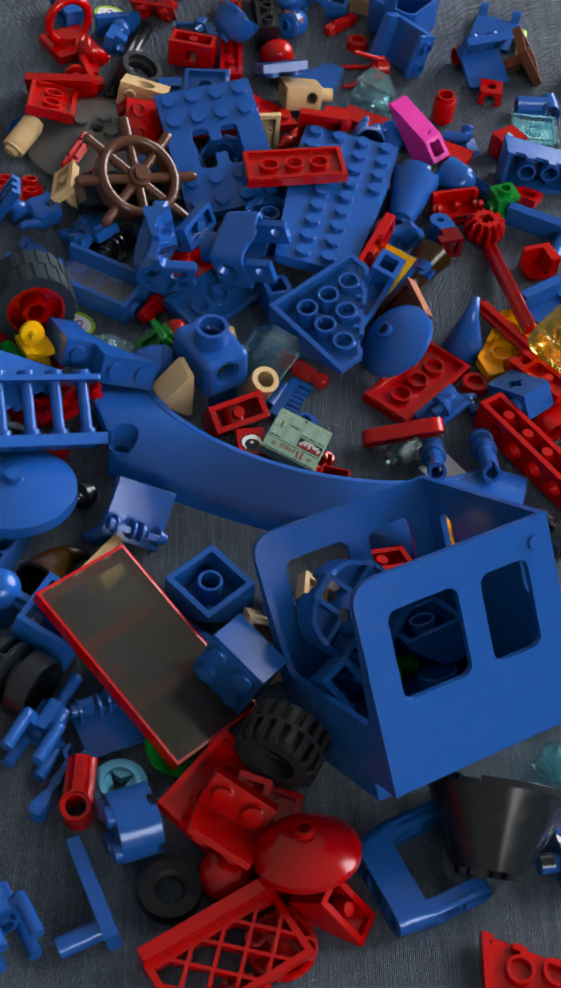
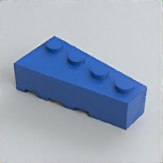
(529, 165)

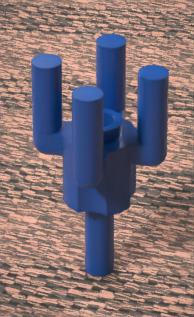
(42, 729)
(19, 914)

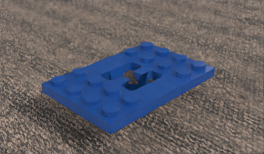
(209, 112)

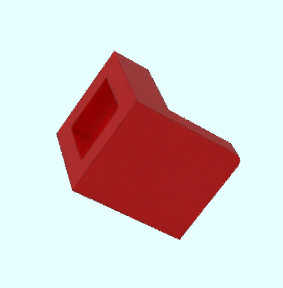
(538, 262)

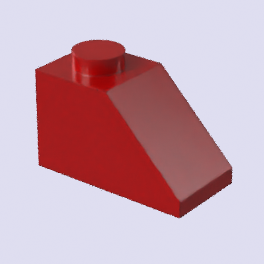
(337, 912)

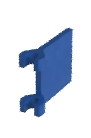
(488, 23)

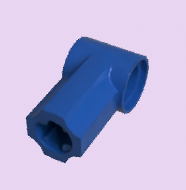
(544, 105)

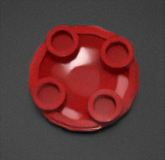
(286, 947)

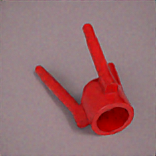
(378, 63)

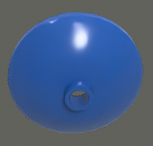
(396, 341)

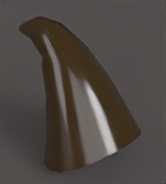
(433, 253)
(54, 560)

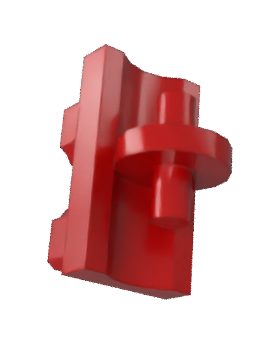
(86, 67)

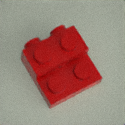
(331, 118)

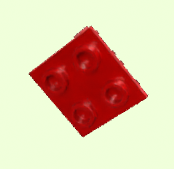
(164, 11)

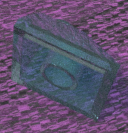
(271, 348)

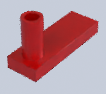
(83, 82)

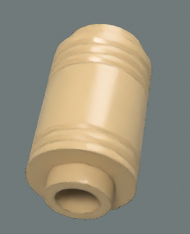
(23, 136)

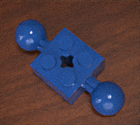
(31, 623)

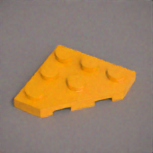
(496, 350)

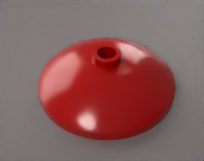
(307, 853)

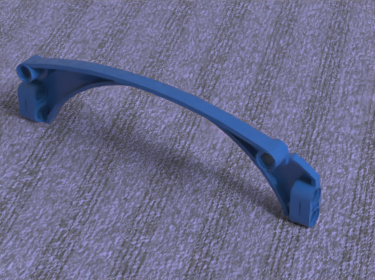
(214, 477)

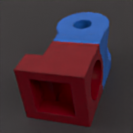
(445, 234)

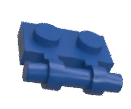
(87, 230)

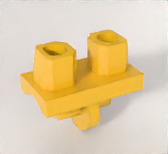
(34, 342)

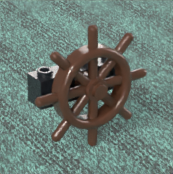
(136, 186)

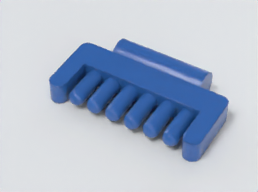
(288, 396)

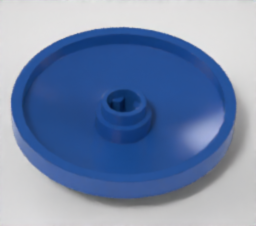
(35, 493)

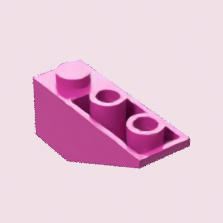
(418, 133)

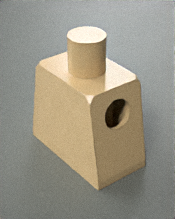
(302, 93)

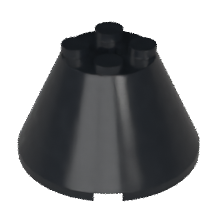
(494, 823)

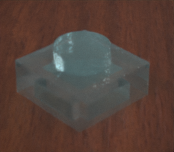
(403, 452)

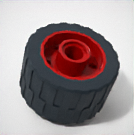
(34, 288)

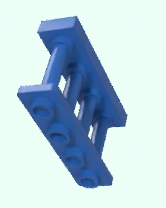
(60, 437)

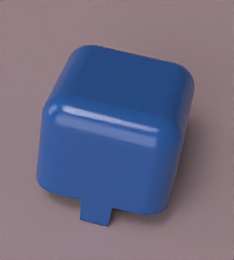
(418, 11)

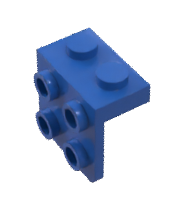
(482, 58)

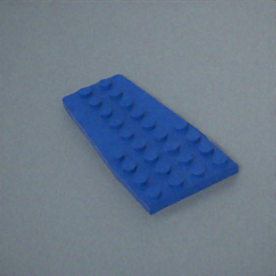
(336, 217)

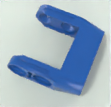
(394, 885)

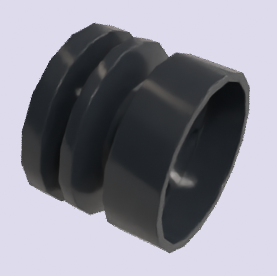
(25, 675)

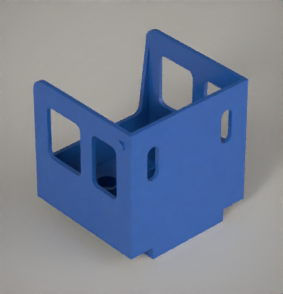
(509, 615)

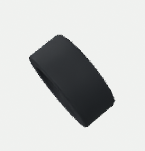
(141, 61)

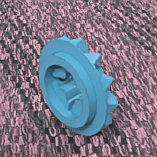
(121, 771)

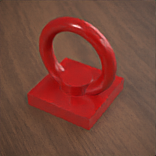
(63, 42)

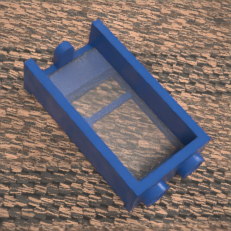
(105, 284)

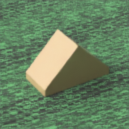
(176, 387)

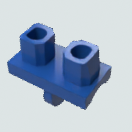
(445, 404)

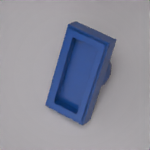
(127, 21)

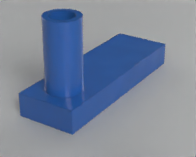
(535, 223)
(97, 929)

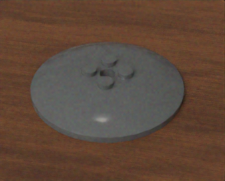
(58, 137)

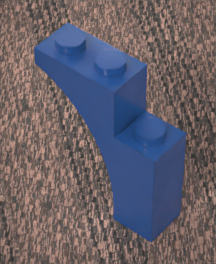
(82, 350)

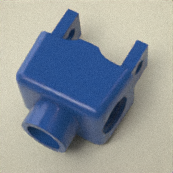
(241, 248)
(207, 348)

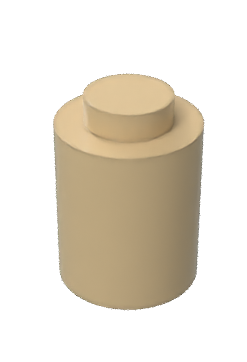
(261, 379)

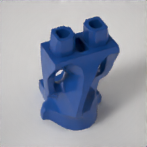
(154, 253)

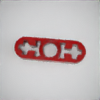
(402, 431)

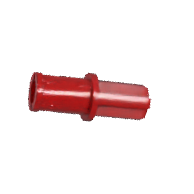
(151, 308)

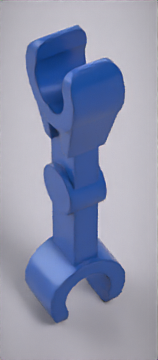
(41, 804)

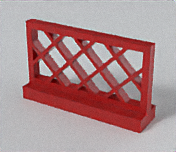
(215, 922)

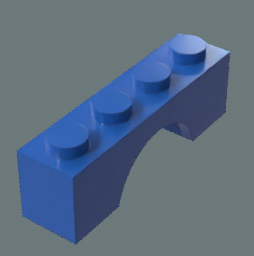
(380, 281)

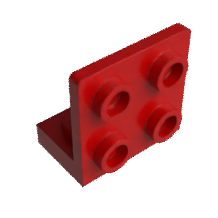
(142, 117)
(230, 818)

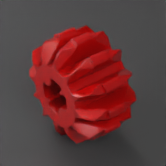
(484, 227)

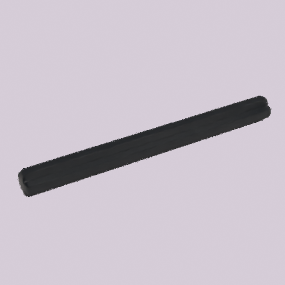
(137, 44)

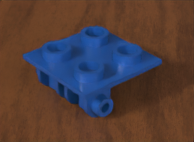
(138, 514)
(103, 725)

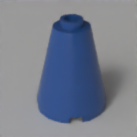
(411, 189)

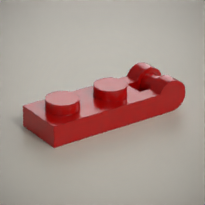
(533, 365)

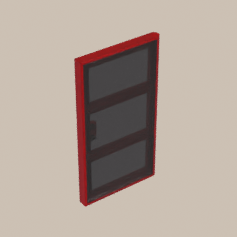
(139, 652)

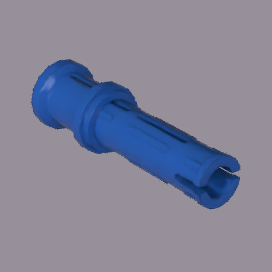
(484, 450)
(435, 457)

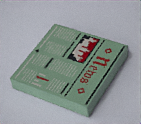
(295, 441)

